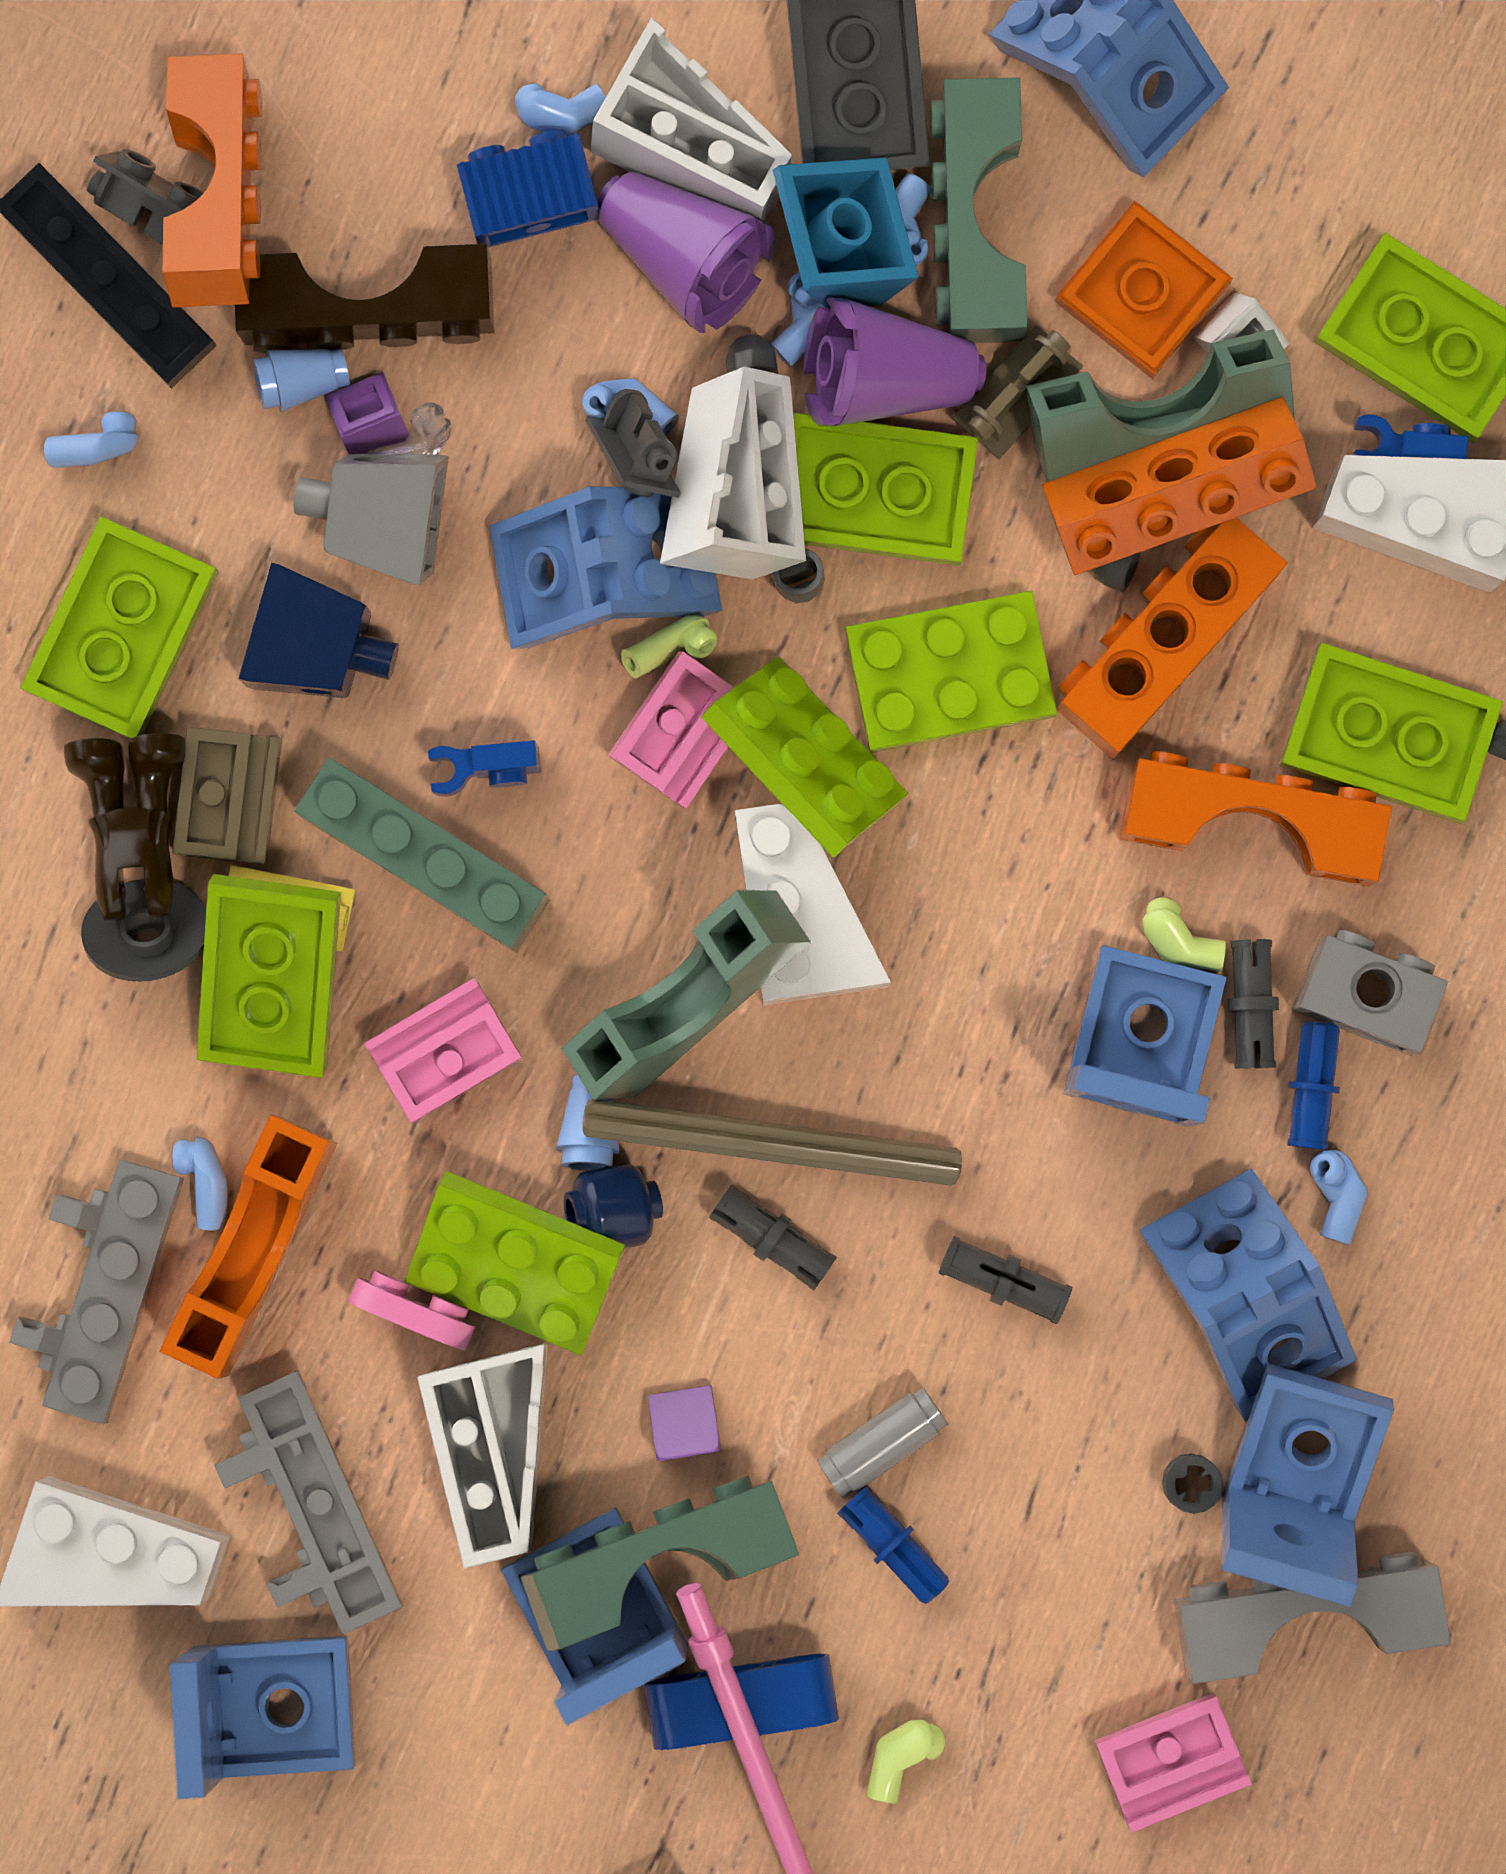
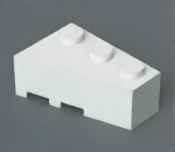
(685, 131)
(737, 479)
(1423, 512)
(787, 859)
(488, 1448)
(107, 1552)

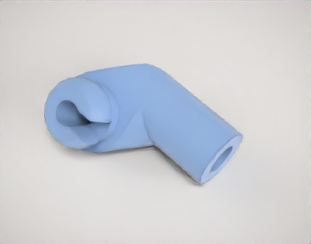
(549, 111)
(911, 196)
(791, 343)
(600, 396)
(93, 448)
(210, 1181)
(1344, 1192)

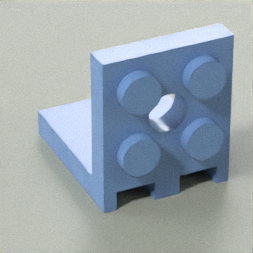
(1107, 58)
(600, 566)
(1140, 1075)
(1254, 1293)
(1293, 1511)
(619, 1658)
(225, 1716)

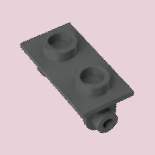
(133, 185)
(636, 446)

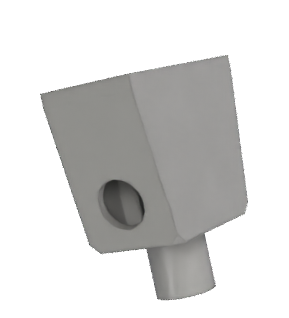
(380, 511)

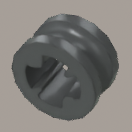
(1205, 1497)

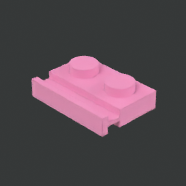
(667, 737)
(443, 1050)
(1172, 1762)

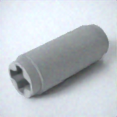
(882, 1442)

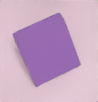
(367, 415)
(684, 1423)

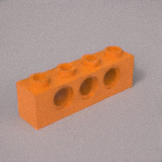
(1179, 485)
(1246, 570)

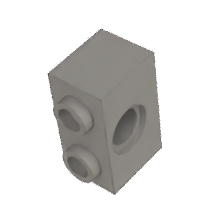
(1332, 997)

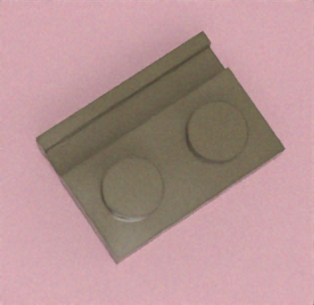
(227, 796)

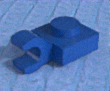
(1424, 440)
(502, 763)

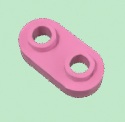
(388, 1299)

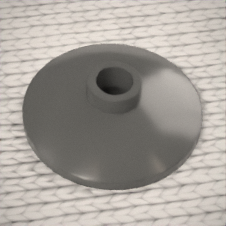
(143, 945)

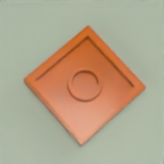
(1143, 289)

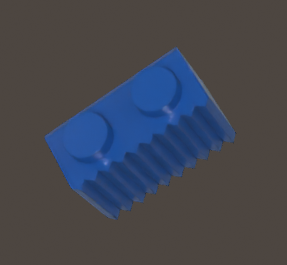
(528, 188)

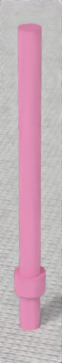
(713, 1652)

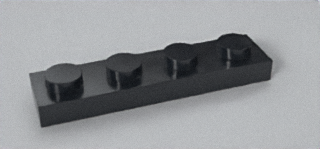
(105, 275)

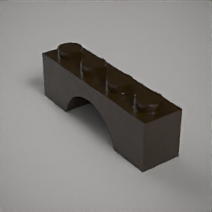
(442, 296)

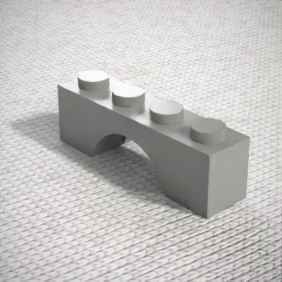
(1229, 1630)

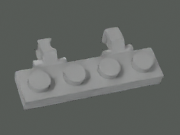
(125, 1241)
(338, 1550)

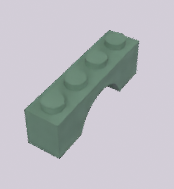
(979, 132)
(1083, 425)
(422, 854)
(732, 958)
(585, 1591)

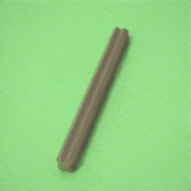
(771, 1142)

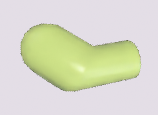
(686, 634)
(1174, 940)
(898, 1751)

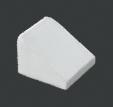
(1236, 318)

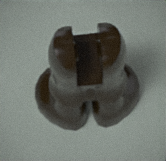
(130, 834)

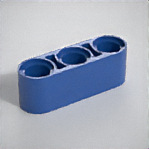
(779, 1693)

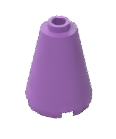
(687, 246)
(884, 365)

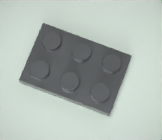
(858, 81)

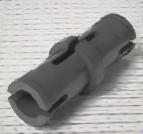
(1253, 1004)
(772, 1237)
(1005, 1280)

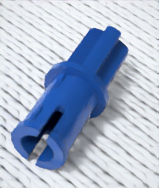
(1314, 1085)
(894, 1545)

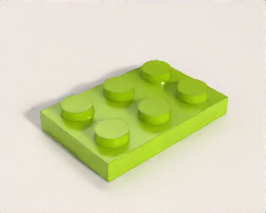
(1422, 337)
(885, 489)
(119, 629)
(950, 671)
(1391, 733)
(805, 755)
(268, 975)
(514, 1263)

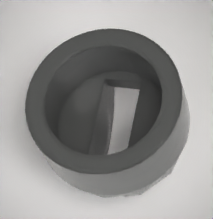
(751, 352)
(1117, 573)
(804, 592)

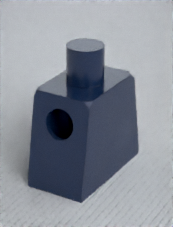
(311, 639)

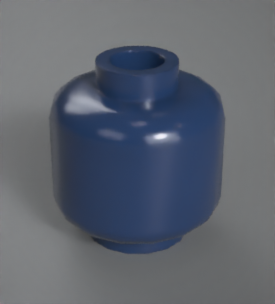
(615, 1204)

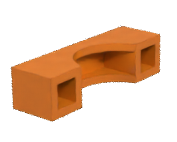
(209, 242)
(1336, 834)
(251, 1248)

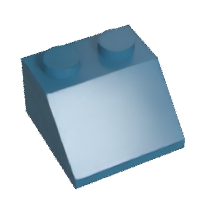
(846, 229)

